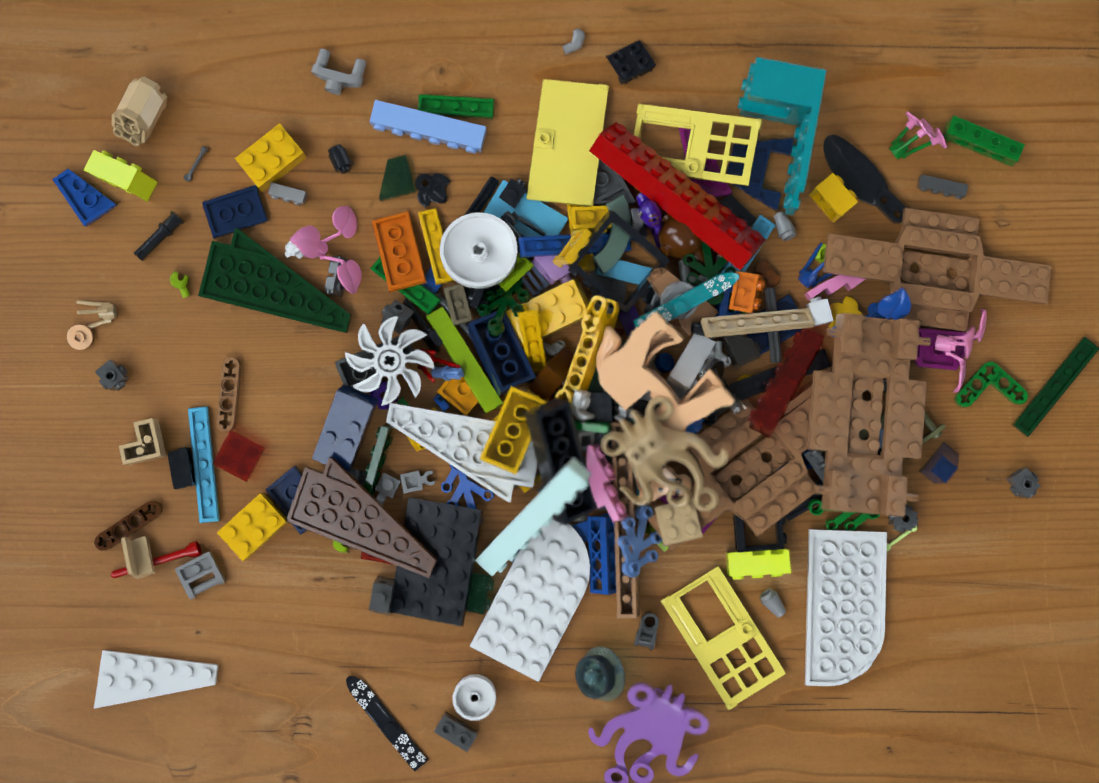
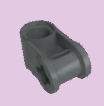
(646, 632)

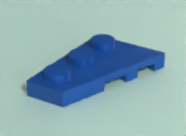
(82, 197)

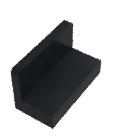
(181, 468)

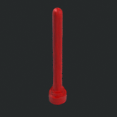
(193, 549)

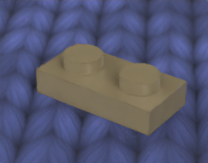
(457, 304)

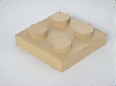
(678, 524)

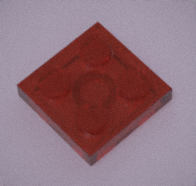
(238, 456)

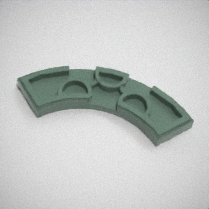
(617, 241)

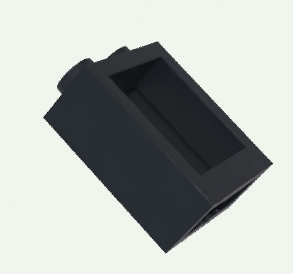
(781, 538)

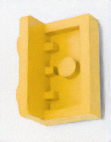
(587, 217)

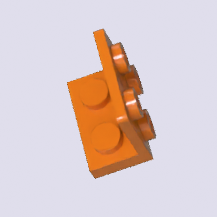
(746, 293)

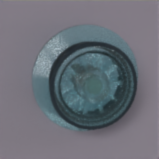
(600, 674)

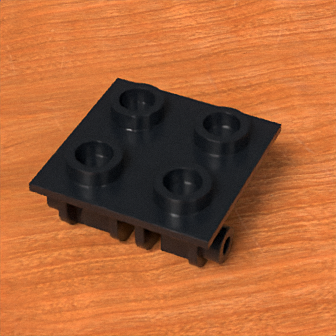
(631, 61)

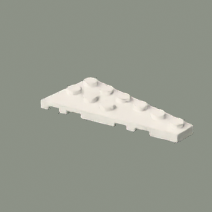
(137, 676)

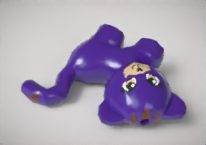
(650, 215)

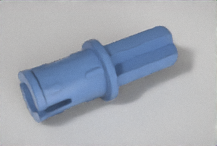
(447, 373)

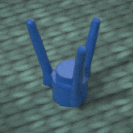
(808, 277)

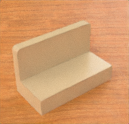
(138, 557)

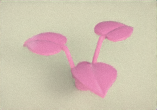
(310, 245)
(949, 344)

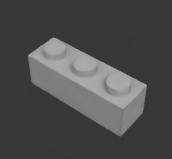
(287, 194)

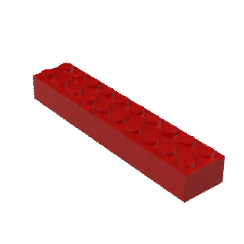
(677, 195)

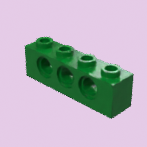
(983, 141)

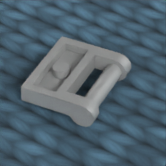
(196, 569)

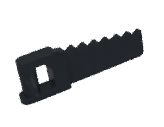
(432, 339)

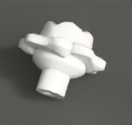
(292, 250)

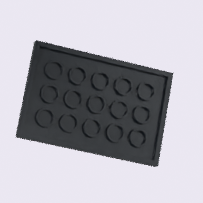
(452, 538)

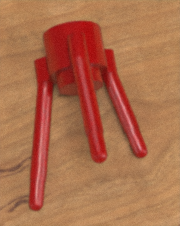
(435, 359)

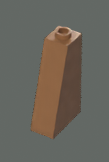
(660, 279)

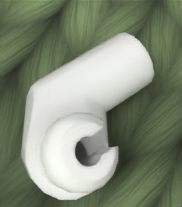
(719, 354)

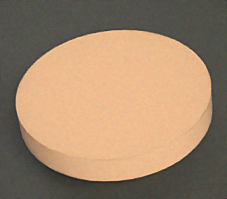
(79, 337)

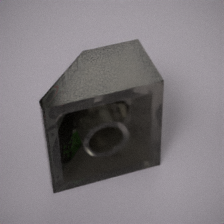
(740, 349)

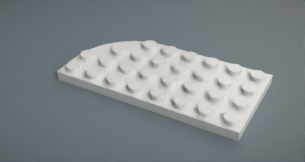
(536, 601)
(844, 604)

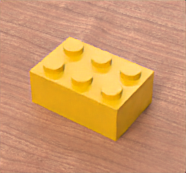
(270, 157)
(253, 526)

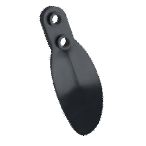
(861, 176)

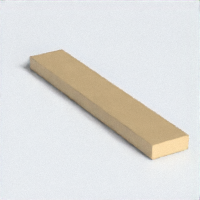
(757, 322)

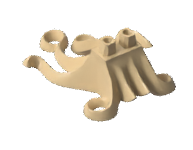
(652, 445)

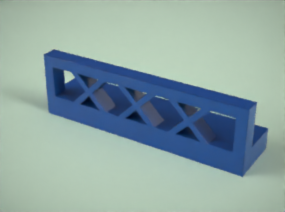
(605, 555)

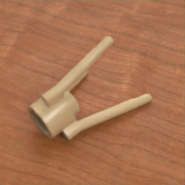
(106, 311)

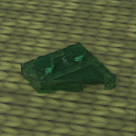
(396, 179)

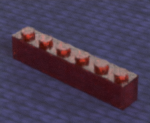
(786, 382)

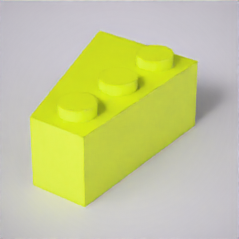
(120, 174)
(758, 563)

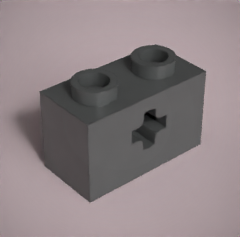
(456, 732)

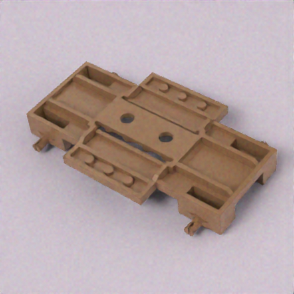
(862, 357)

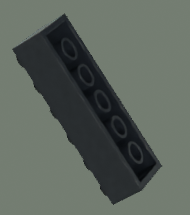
(555, 445)

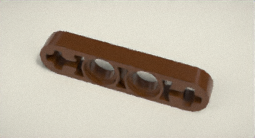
(129, 527)

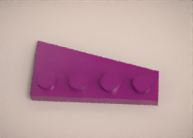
(713, 188)

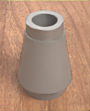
(785, 228)
(772, 601)

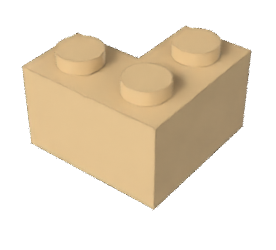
(148, 444)

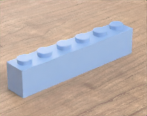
(428, 126)

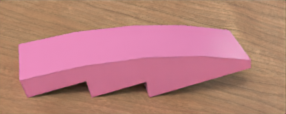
(834, 284)

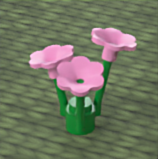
(899, 148)

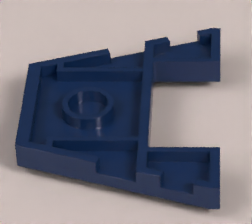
(760, 162)

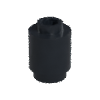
(340, 159)

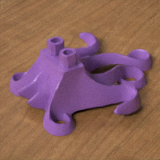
(658, 720)

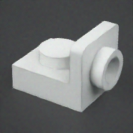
(579, 405)

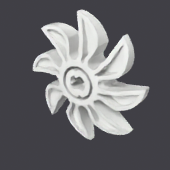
(395, 351)

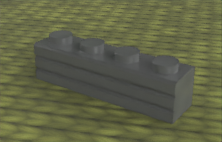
(942, 186)

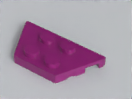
(930, 358)

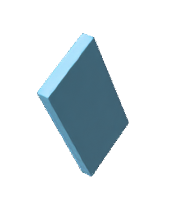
(533, 211)

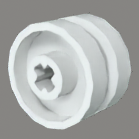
(479, 707)

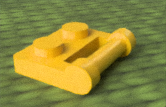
(569, 254)

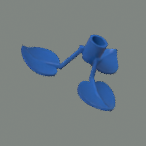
(894, 306)

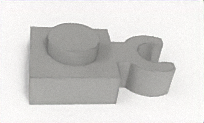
(413, 481)

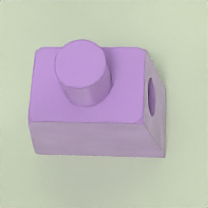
(550, 271)

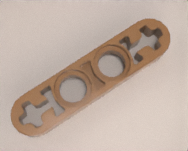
(225, 394)

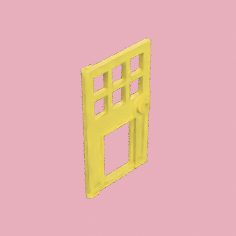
(699, 140)
(726, 641)

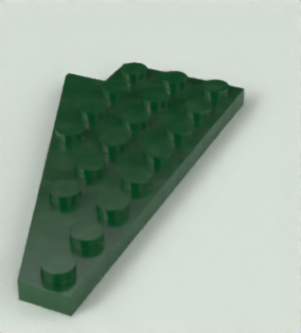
(257, 280)

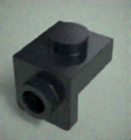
(514, 192)

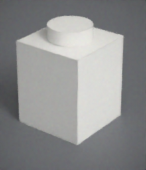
(820, 311)

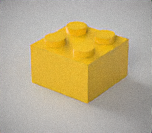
(833, 197)

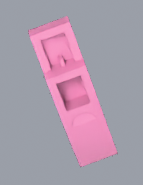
(600, 483)

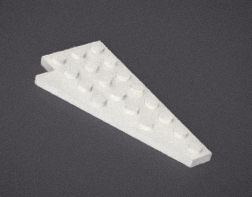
(461, 443)

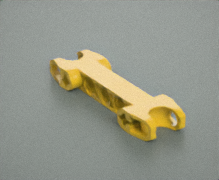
(593, 327)

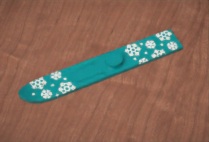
(693, 297)

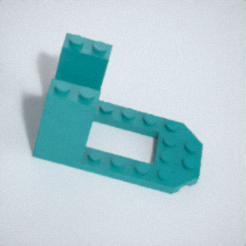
(787, 96)

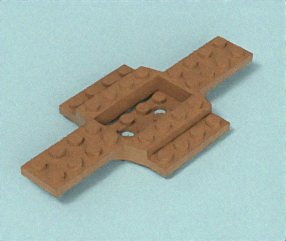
(933, 296)
(775, 495)

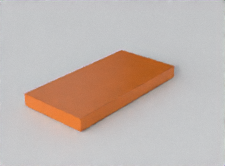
(399, 251)

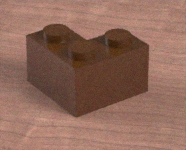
(552, 376)

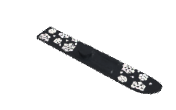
(386, 722)

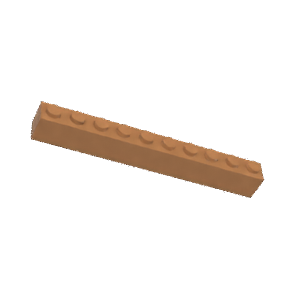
(627, 588)

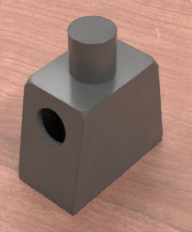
(382, 595)

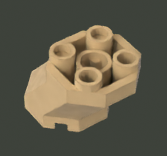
(138, 111)

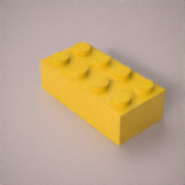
(555, 309)
(510, 432)

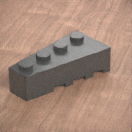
(351, 376)

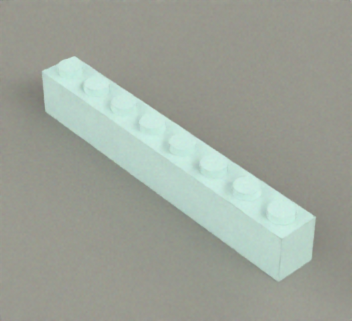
(533, 517)

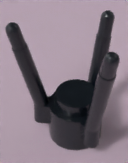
(510, 218)

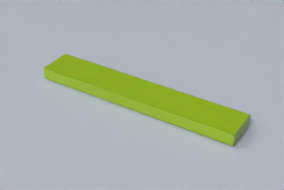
(462, 356)

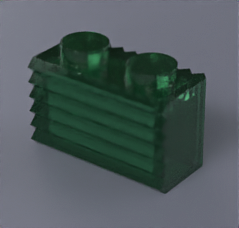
(478, 594)

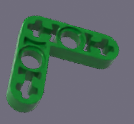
(992, 379)

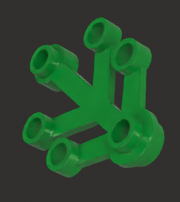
(841, 517)

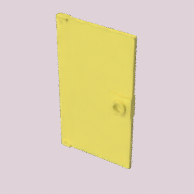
(566, 128)

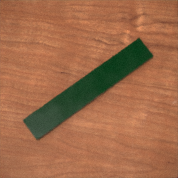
(1055, 386)

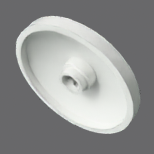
(478, 250)

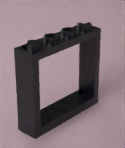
(608, 218)

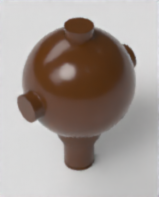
(678, 240)

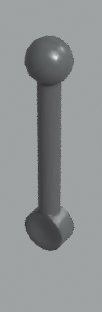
(188, 177)

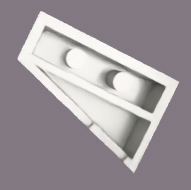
(690, 364)

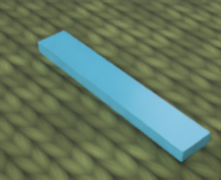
(203, 467)

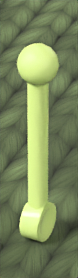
(900, 537)

